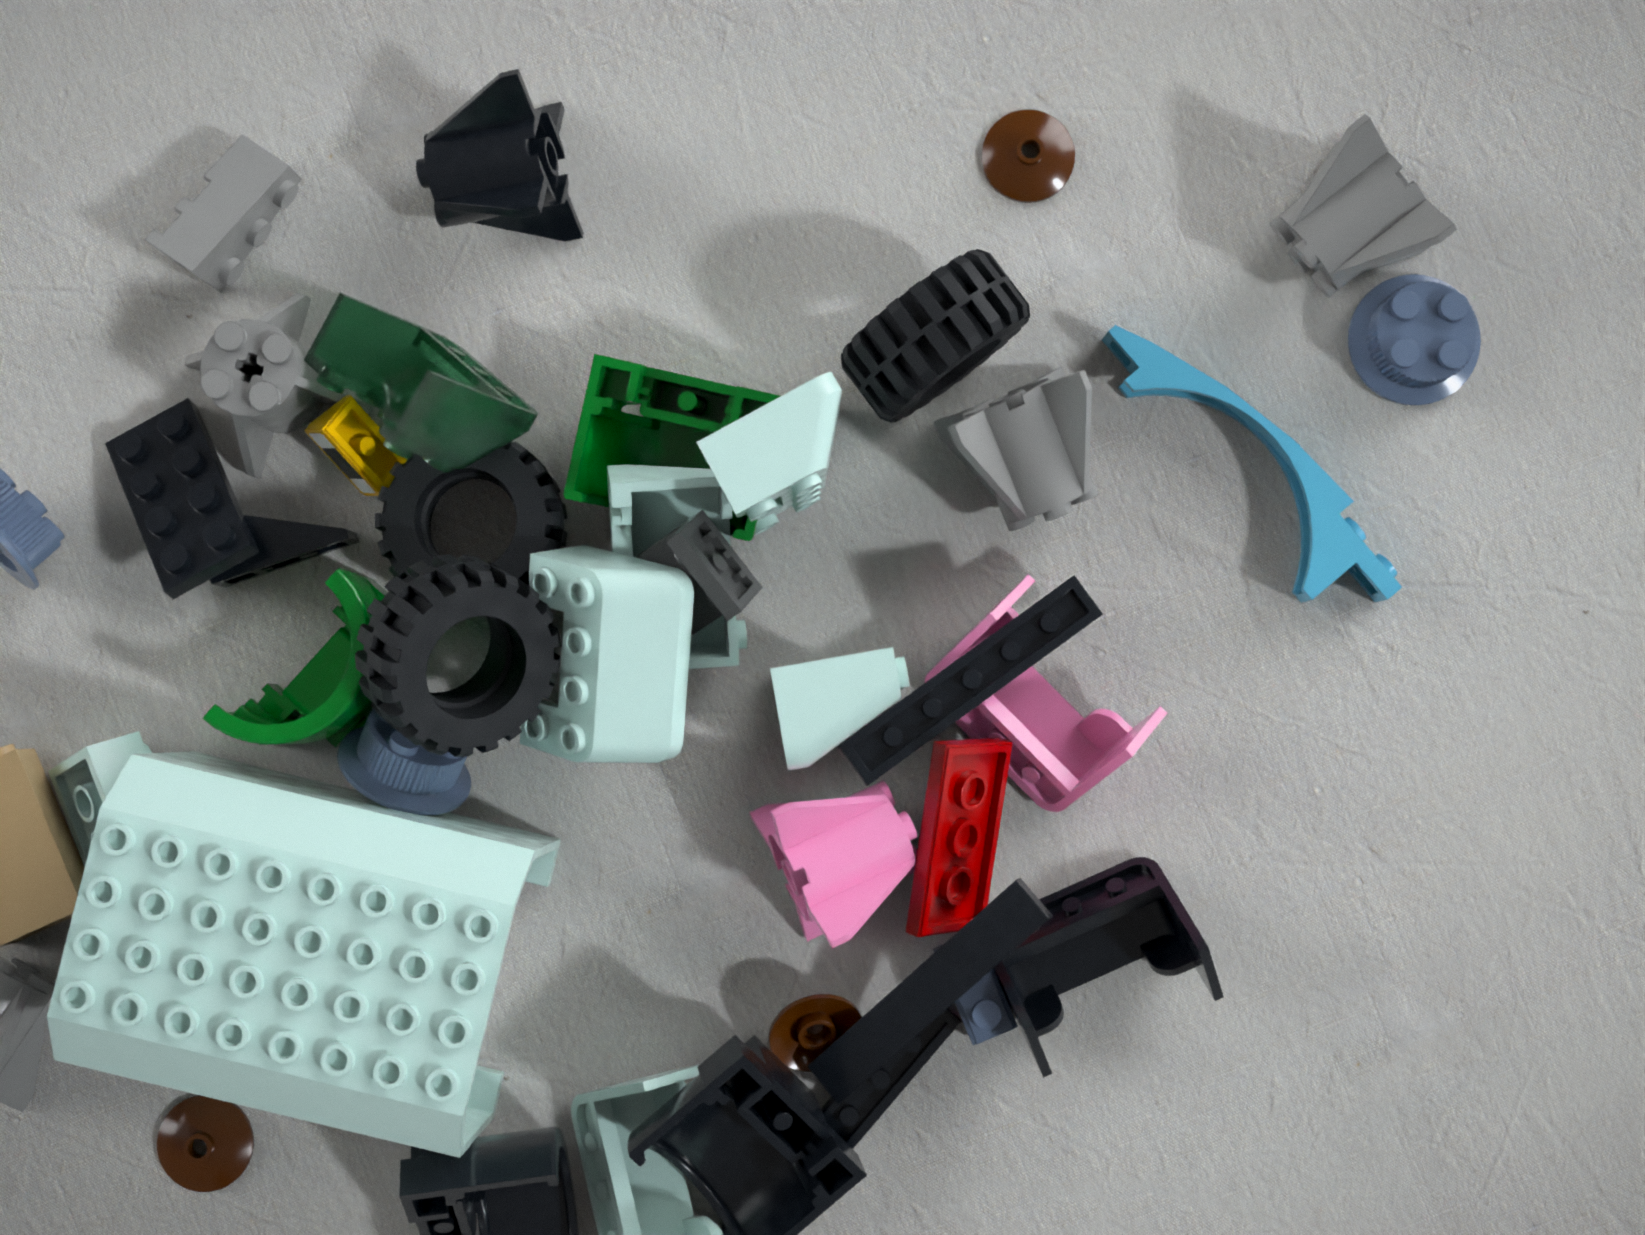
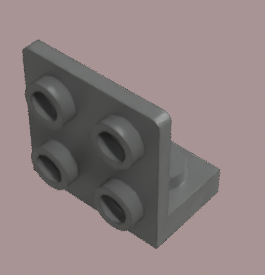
(717, 573)

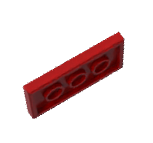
(958, 834)

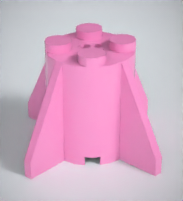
(839, 857)

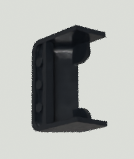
(1093, 931)

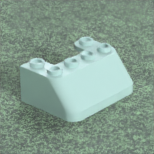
(777, 452)
(619, 657)

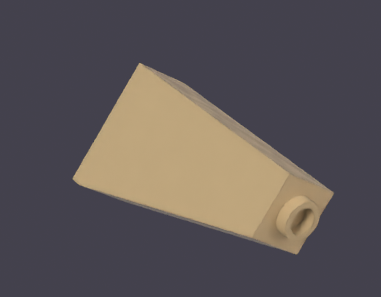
(37, 851)

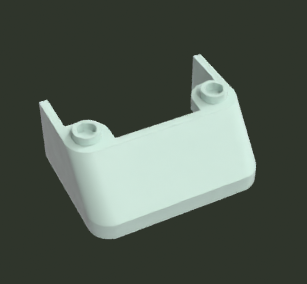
(622, 1194)

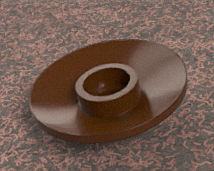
(1023, 177)
(810, 1027)
(224, 1131)

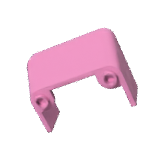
(1053, 747)

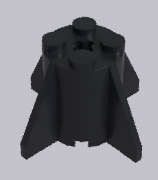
(500, 164)

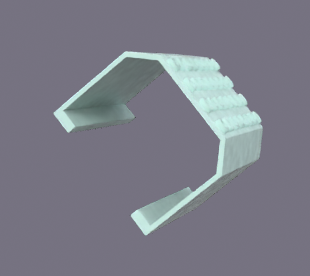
(292, 948)

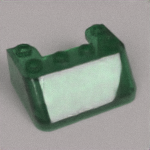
(425, 386)

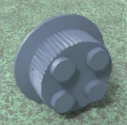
(1414, 339)
(24, 534)
(399, 773)

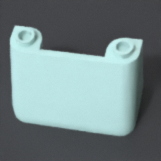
(653, 502)
(832, 699)

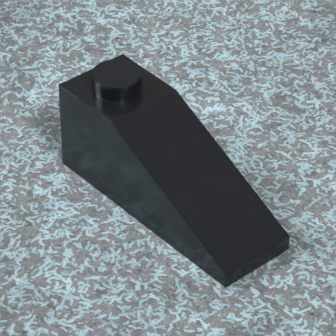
(283, 545)

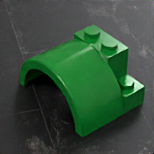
(675, 416)
(322, 692)

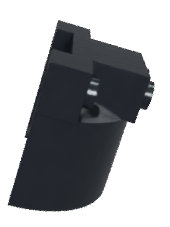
(743, 1140)
(509, 1179)

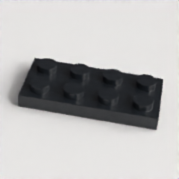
(181, 498)

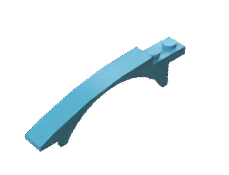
(1327, 539)

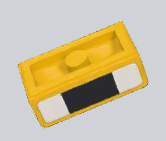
(354, 445)

